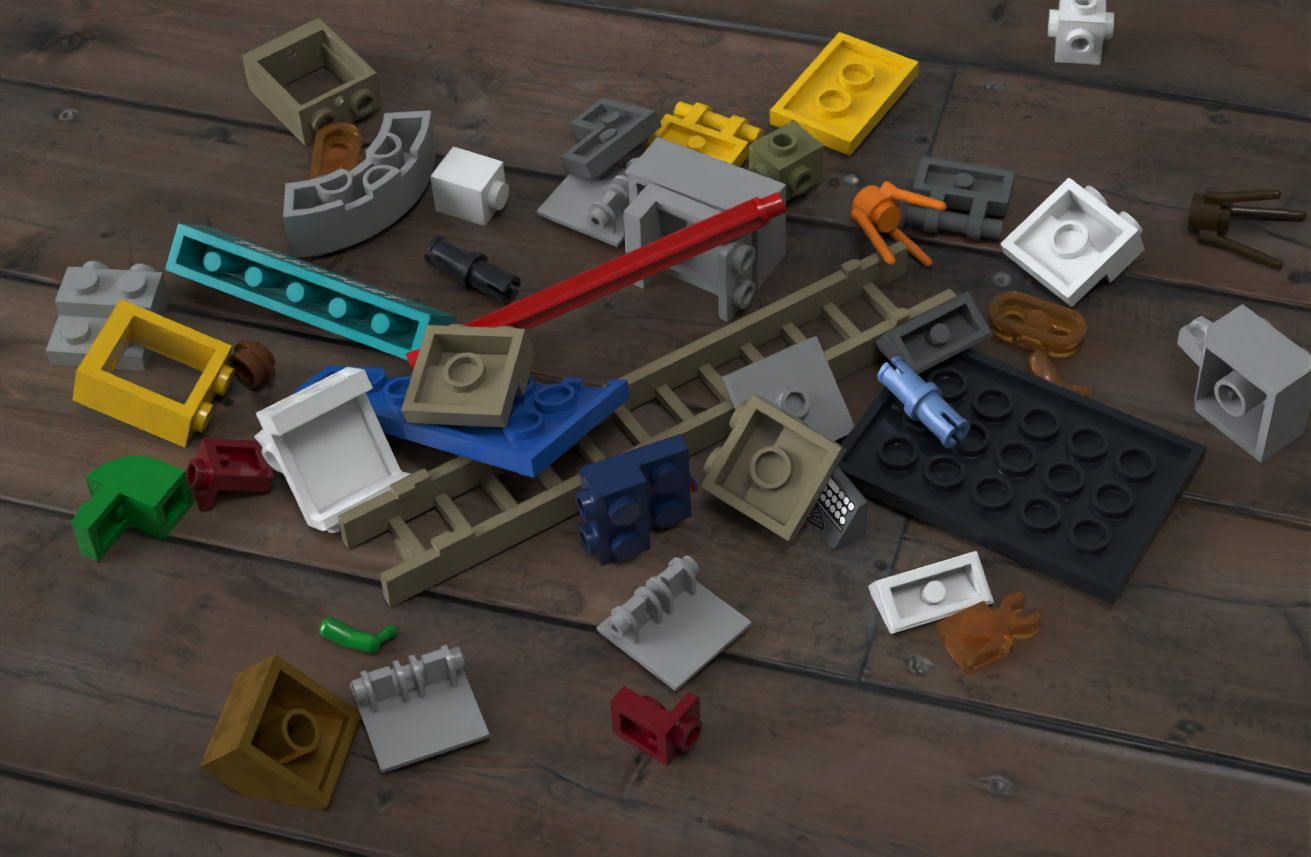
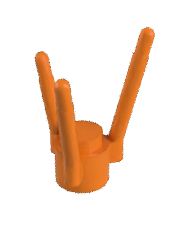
(879, 211)

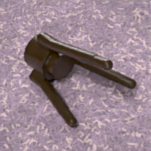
(1214, 212)

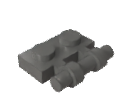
(966, 188)

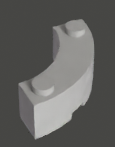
(362, 202)

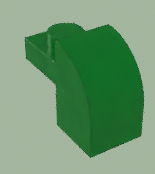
(133, 494)

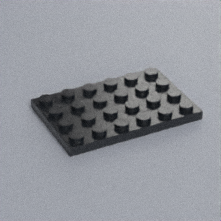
(1035, 476)

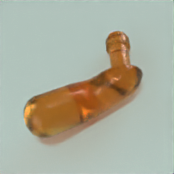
(1044, 369)

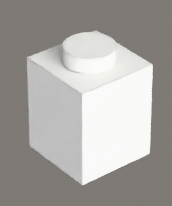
(469, 186)

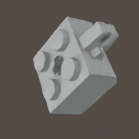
(1249, 380)

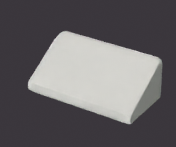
(931, 592)

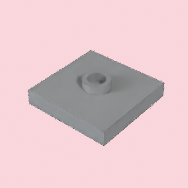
(798, 383)

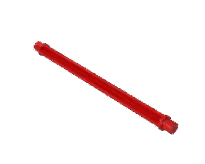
(632, 266)

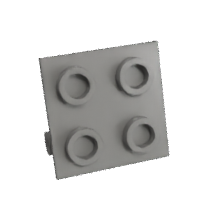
(592, 205)
(674, 624)
(418, 708)

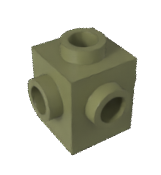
(788, 157)

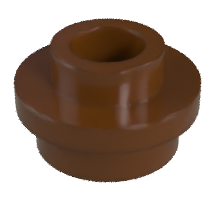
(252, 363)

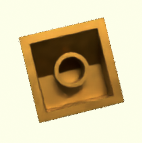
(281, 737)

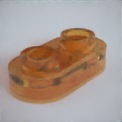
(335, 148)
(1037, 324)

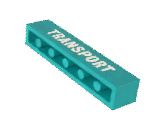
(302, 290)

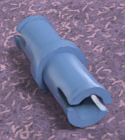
(923, 401)

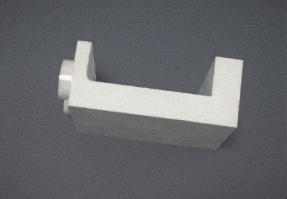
(331, 447)

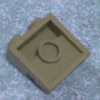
(468, 375)
(771, 466)

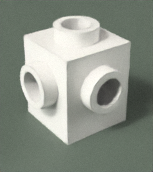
(1080, 30)

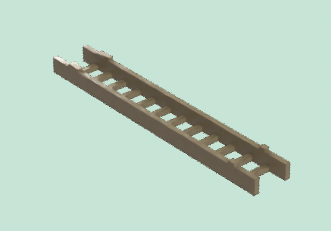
(517, 522)

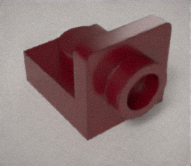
(229, 467)
(651, 728)

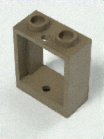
(313, 47)

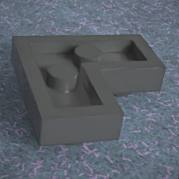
(606, 135)

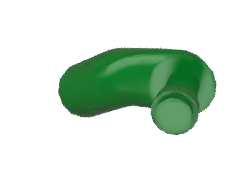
(353, 639)

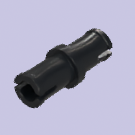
(472, 270)

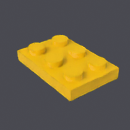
(845, 92)

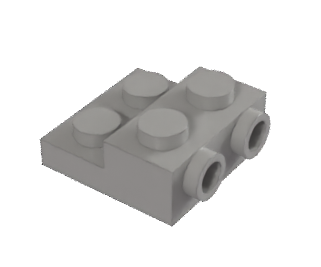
(87, 301)

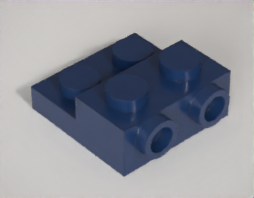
(631, 497)

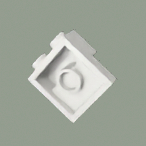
(1074, 241)

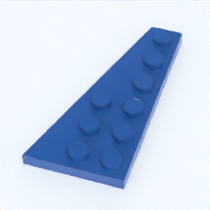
(538, 428)

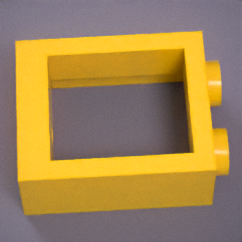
(136, 405)

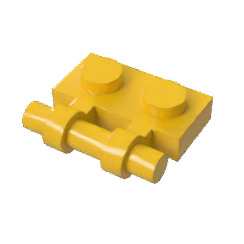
(708, 132)

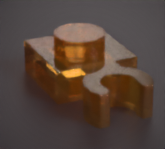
(983, 635)

